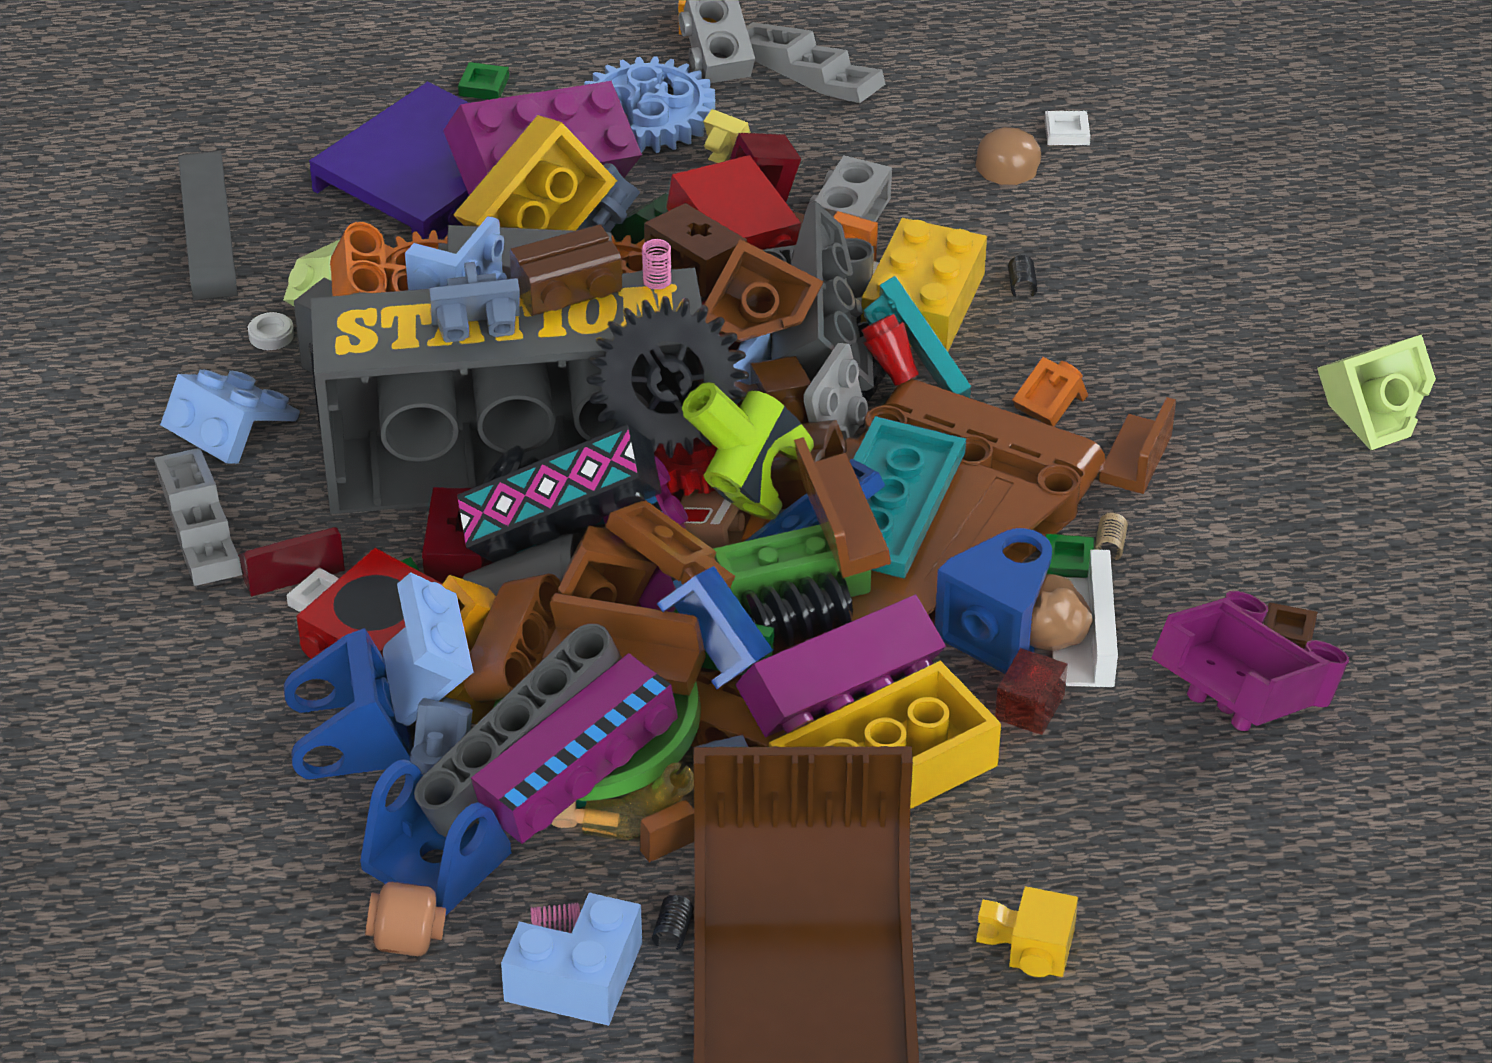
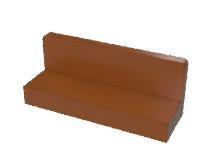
(842, 512)
(660, 640)

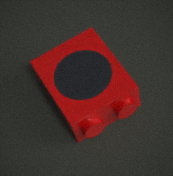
(357, 600)

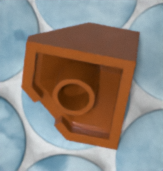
(760, 294)
(606, 569)

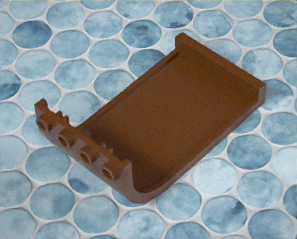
(803, 905)

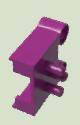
(1246, 664)

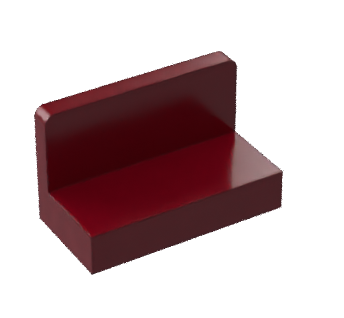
(291, 561)

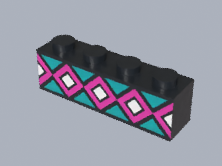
(559, 493)

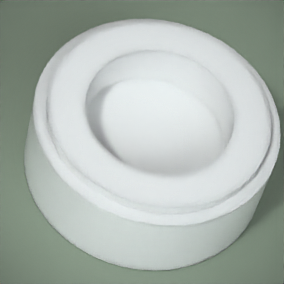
(271, 331)

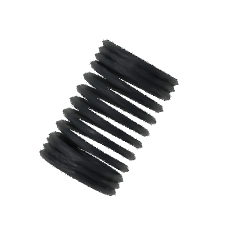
(1031, 277)
(669, 928)

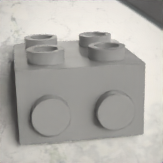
(837, 392)

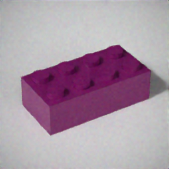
(488, 128)

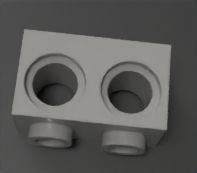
(725, 36)
(856, 188)

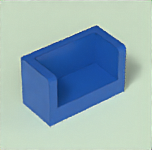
(724, 624)

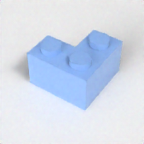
(579, 970)

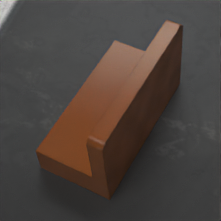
(1138, 450)

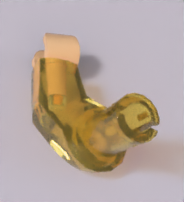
(622, 817)

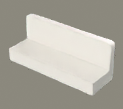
(1095, 658)

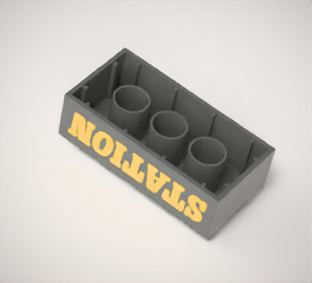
(431, 413)

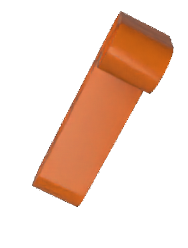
(361, 263)

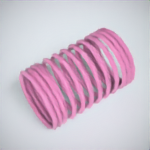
(653, 270)
(573, 913)

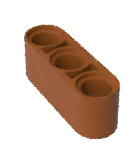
(512, 637)

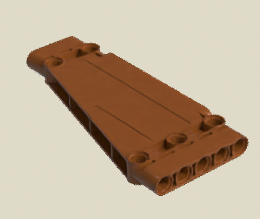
(1009, 479)

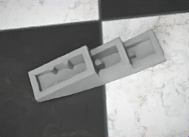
(820, 68)
(198, 516)

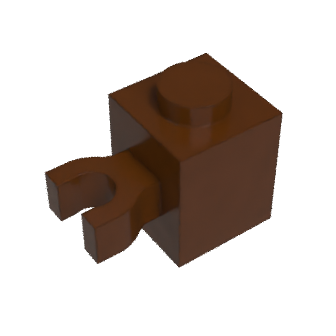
(782, 380)

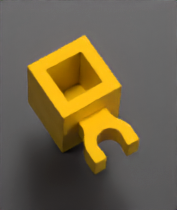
(1037, 932)

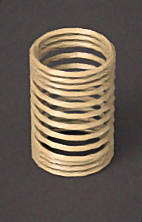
(1101, 529)

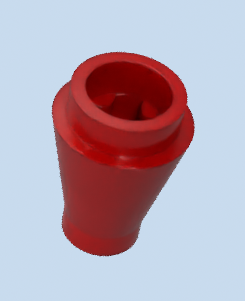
(891, 348)

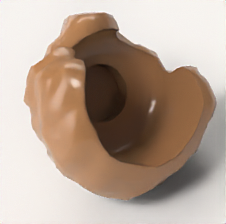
(1059, 615)

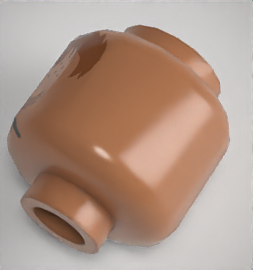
(404, 918)

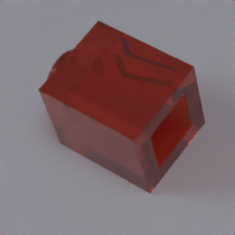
(1031, 691)

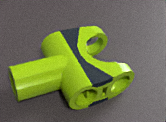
(745, 444)

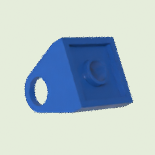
(989, 599)
(362, 730)
(402, 834)

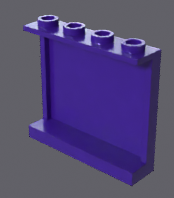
(401, 162)

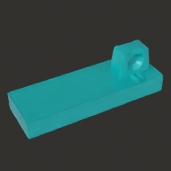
(921, 337)

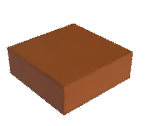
(667, 830)

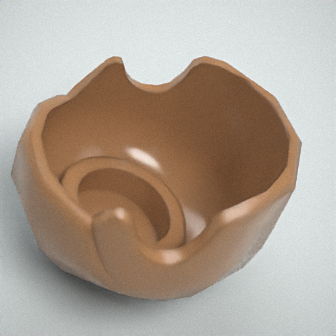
(1008, 156)

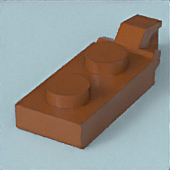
(664, 542)

